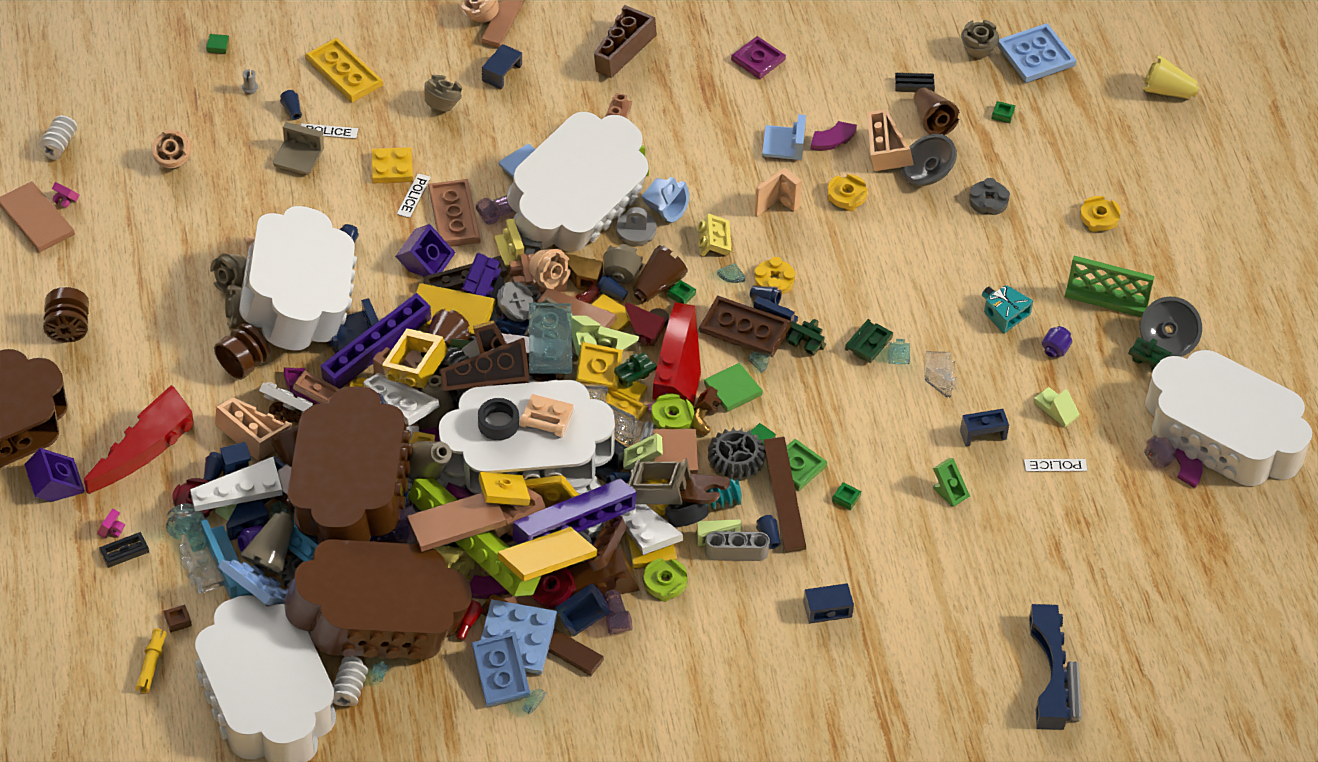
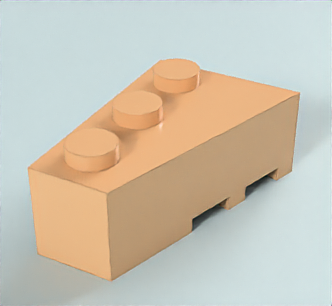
(886, 143)
(247, 425)

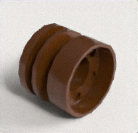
(66, 314)
(242, 351)

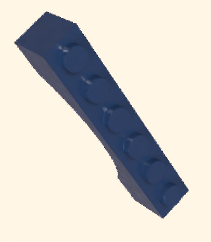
(1045, 629)

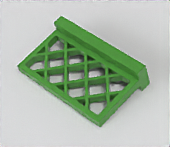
(1108, 295)

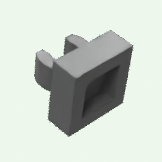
(531, 246)

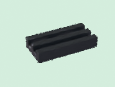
(914, 81)
(125, 552)

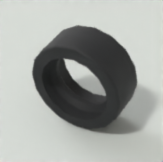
(498, 432)
(685, 513)

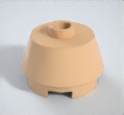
(480, 10)
(171, 149)
(549, 268)

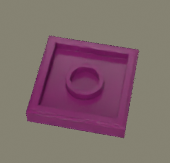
(758, 57)

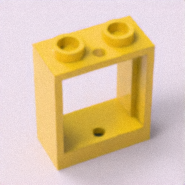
(431, 344)

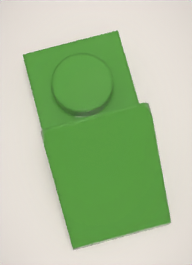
(950, 482)

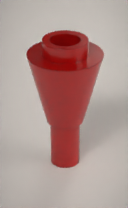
(472, 614)

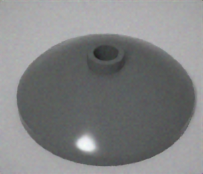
(932, 160)
(1180, 317)

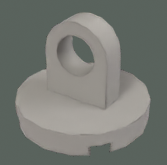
(636, 227)
(514, 301)

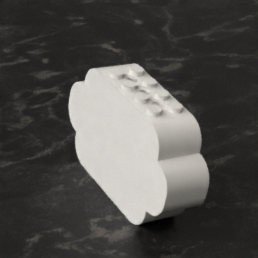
(578, 181)
(298, 278)
(1228, 417)
(530, 451)
(264, 682)

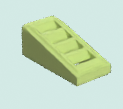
(707, 527)

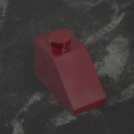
(644, 324)

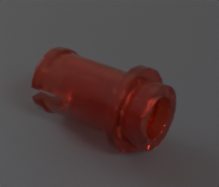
(589, 294)

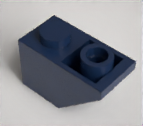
(245, 516)

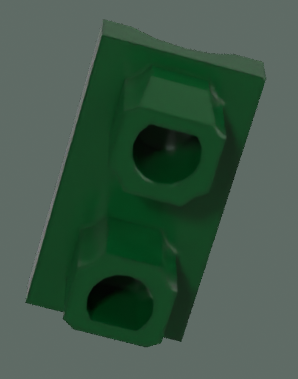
(808, 332)
(1148, 352)
(635, 368)

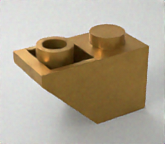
(584, 271)

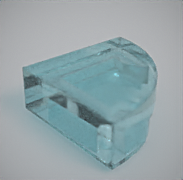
(731, 274)
(759, 360)
(533, 700)

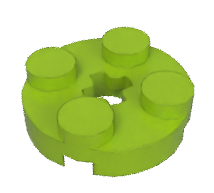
(672, 402)
(665, 589)

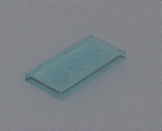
(550, 338)

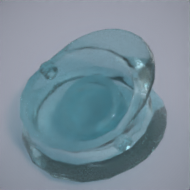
(183, 520)

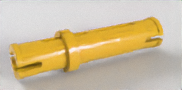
(153, 653)

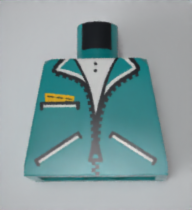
(1006, 307)

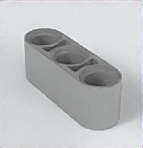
(737, 546)

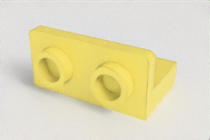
(714, 235)
(509, 243)

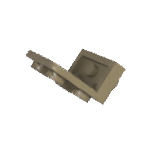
(300, 148)

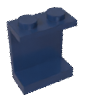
(354, 326)

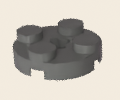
(991, 188)

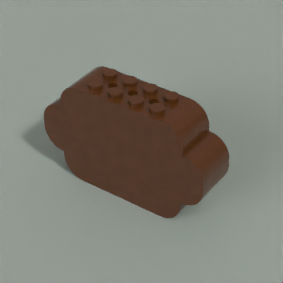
(29, 404)
(350, 467)
(377, 599)

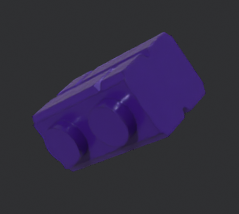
(481, 275)

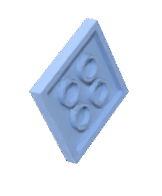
(1036, 52)
(254, 580)
(532, 627)

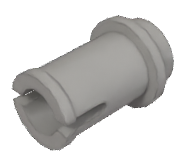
(250, 85)

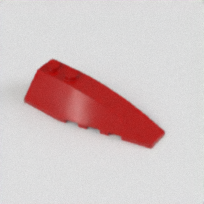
(679, 358)
(155, 431)

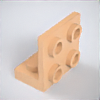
(781, 187)

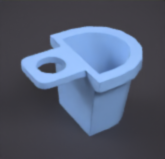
(667, 198)

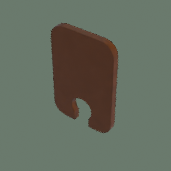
(699, 484)

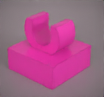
(65, 193)
(111, 525)

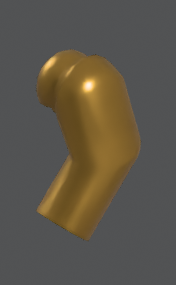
(698, 422)

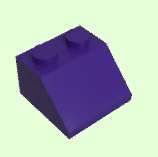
(425, 252)
(53, 476)

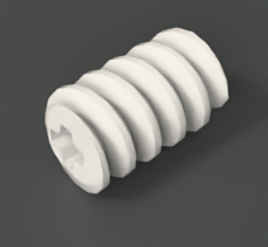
(57, 137)
(349, 681)

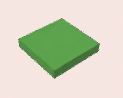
(734, 387)
(804, 464)

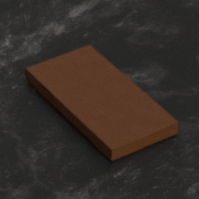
(745, 326)

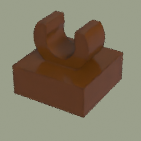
(707, 400)

